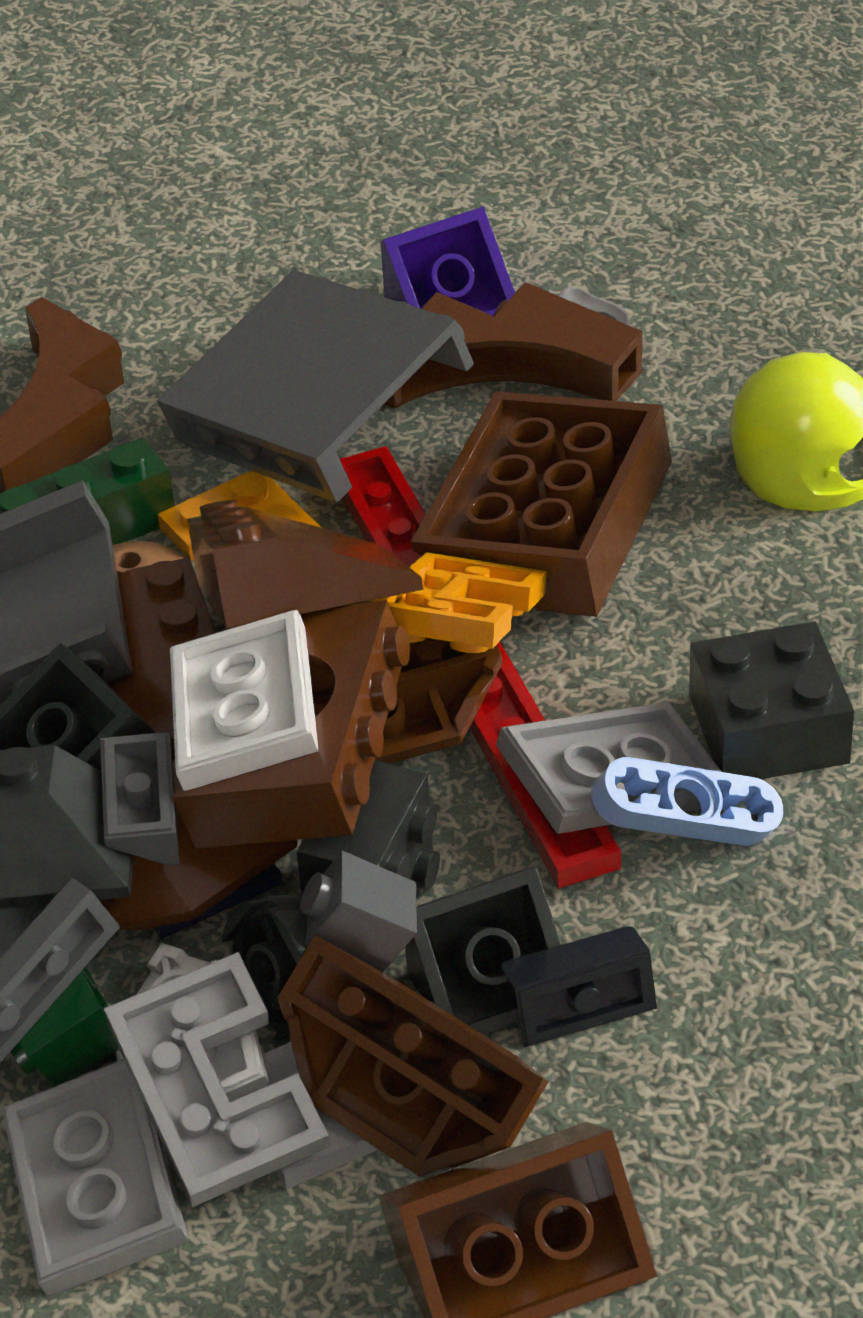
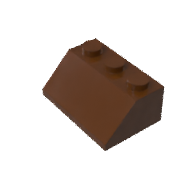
(521, 1230)

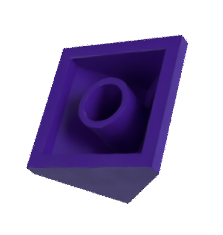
(449, 258)

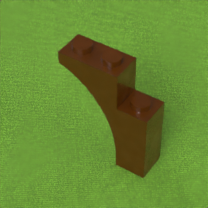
(534, 341)
(63, 407)

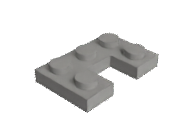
(208, 1138)

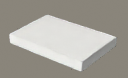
(242, 700)

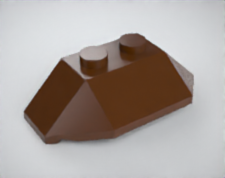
(435, 698)
(184, 891)
(401, 1065)

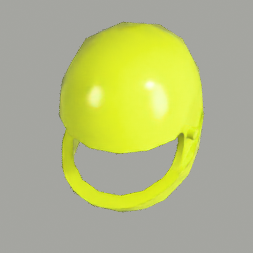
(793, 429)

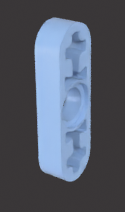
(661, 813)

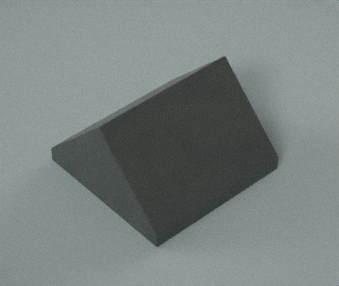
(467, 938)

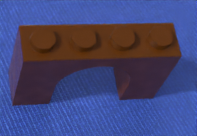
(353, 670)

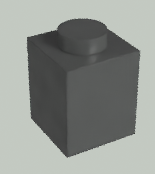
(361, 909)

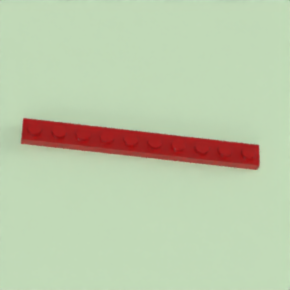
(390, 517)

